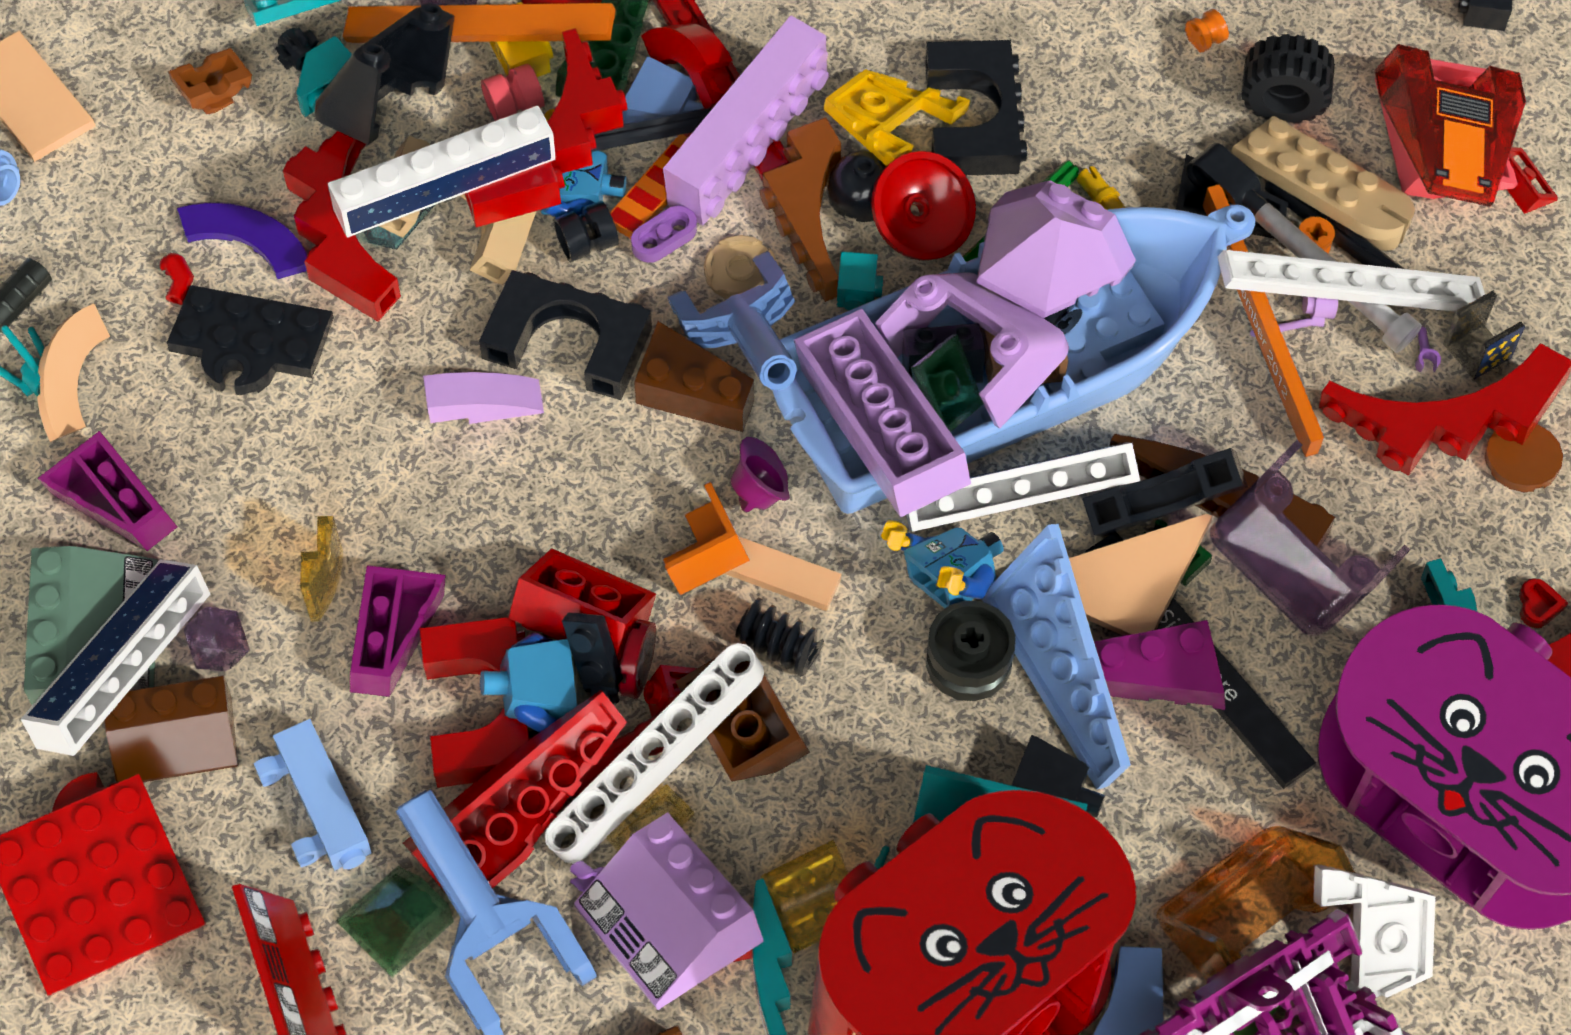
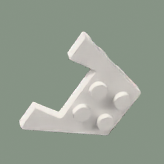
(1391, 926)

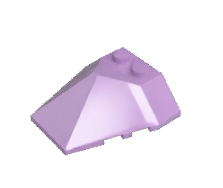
(1051, 248)

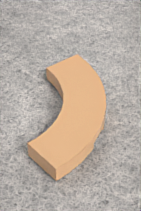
(61, 368)

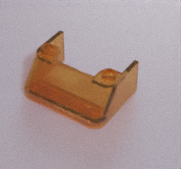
(1247, 895)

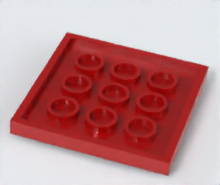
(95, 885)

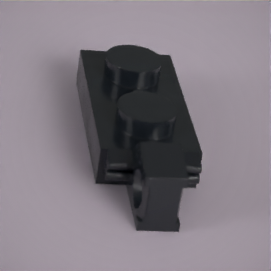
(593, 654)

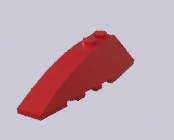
(522, 794)

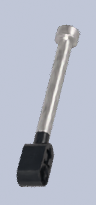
(1241, 187)

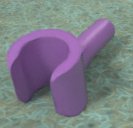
(1426, 352)
(584, 875)

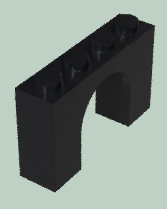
(988, 69)
(533, 301)

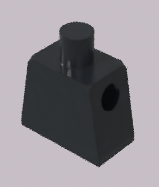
(1057, 774)

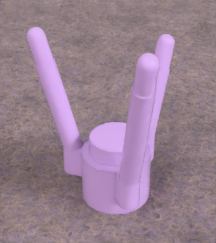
(1317, 308)

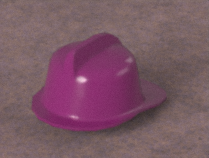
(759, 476)

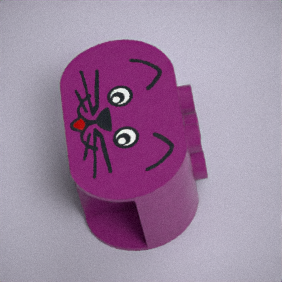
(1460, 757)

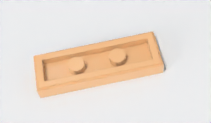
(787, 575)

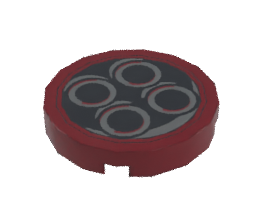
(637, 658)

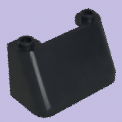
(400, 58)

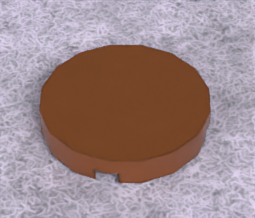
(1525, 465)

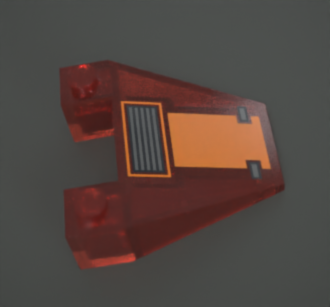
(1452, 131)

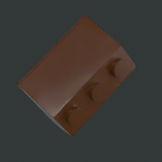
(173, 730)
(756, 735)

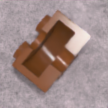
(213, 82)

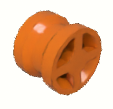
(1207, 30)
(1320, 228)

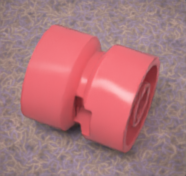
(512, 93)

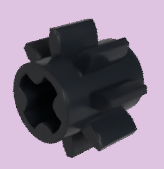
(293, 47)

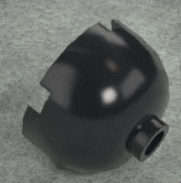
(853, 183)

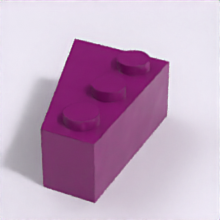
(389, 625)

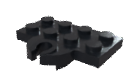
(248, 337)

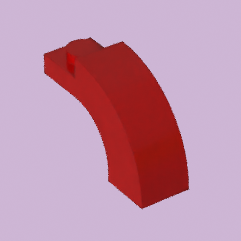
(697, 52)

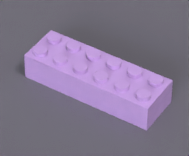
(747, 120)
(882, 412)

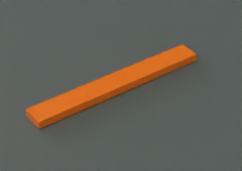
(494, 22)

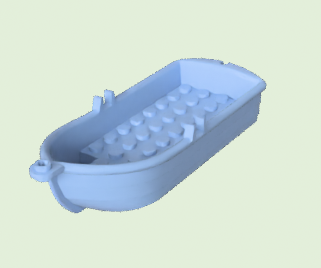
(1146, 310)

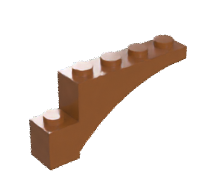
(796, 199)

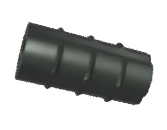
(21, 289)

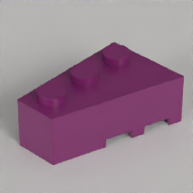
(109, 492)
(1164, 665)

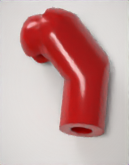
(180, 273)

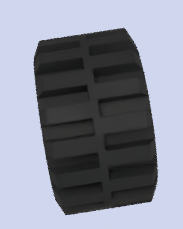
(1288, 78)

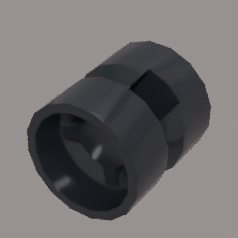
(574, 236)

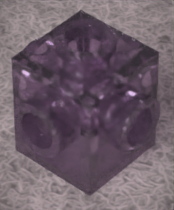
(216, 639)

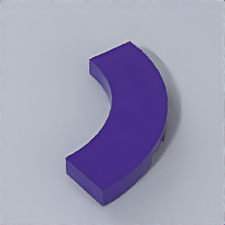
(247, 226)

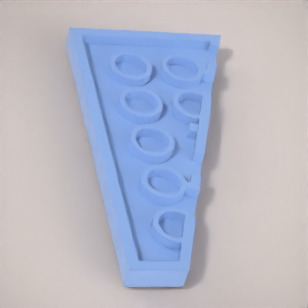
(1060, 653)

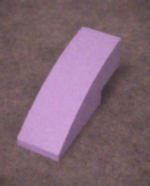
(481, 396)

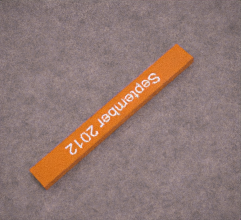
(1274, 349)

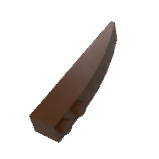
(1159, 458)

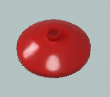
(943, 202)

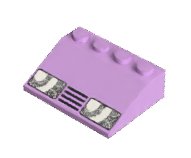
(667, 912)

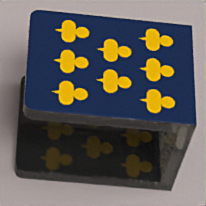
(1469, 327)

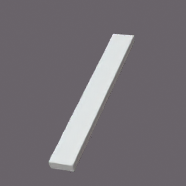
(1347, 281)

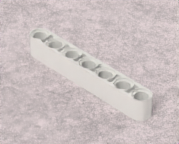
(651, 773)

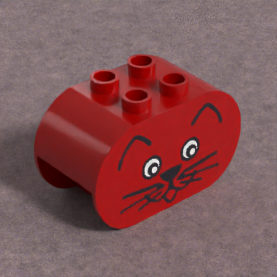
(978, 925)

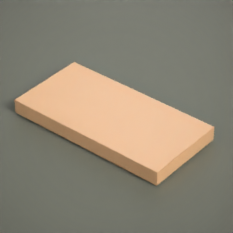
(35, 101)

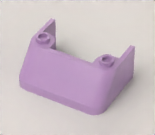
(1023, 341)

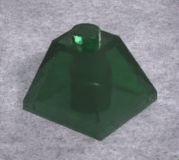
(948, 382)
(397, 919)

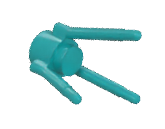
(30, 378)

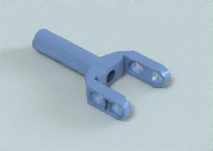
(746, 321)
(483, 915)

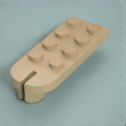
(1328, 182)

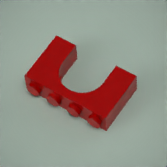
(470, 650)

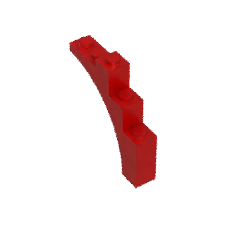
(585, 109)
(337, 261)
(1457, 424)

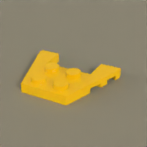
(878, 103)

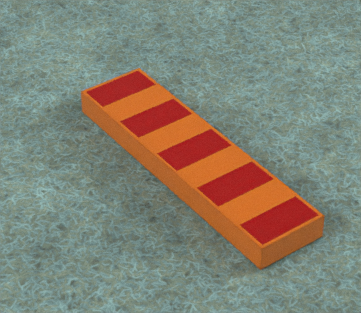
(647, 196)

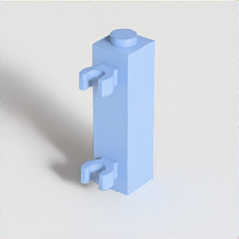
(322, 796)

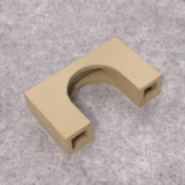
(499, 242)

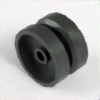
(970, 650)

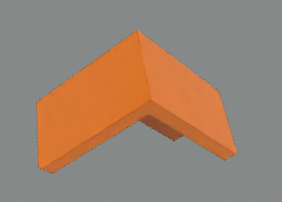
(715, 551)

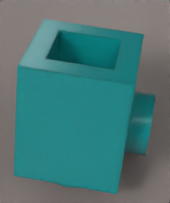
(858, 280)

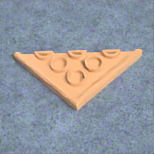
(1135, 579)

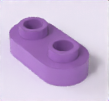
(661, 234)

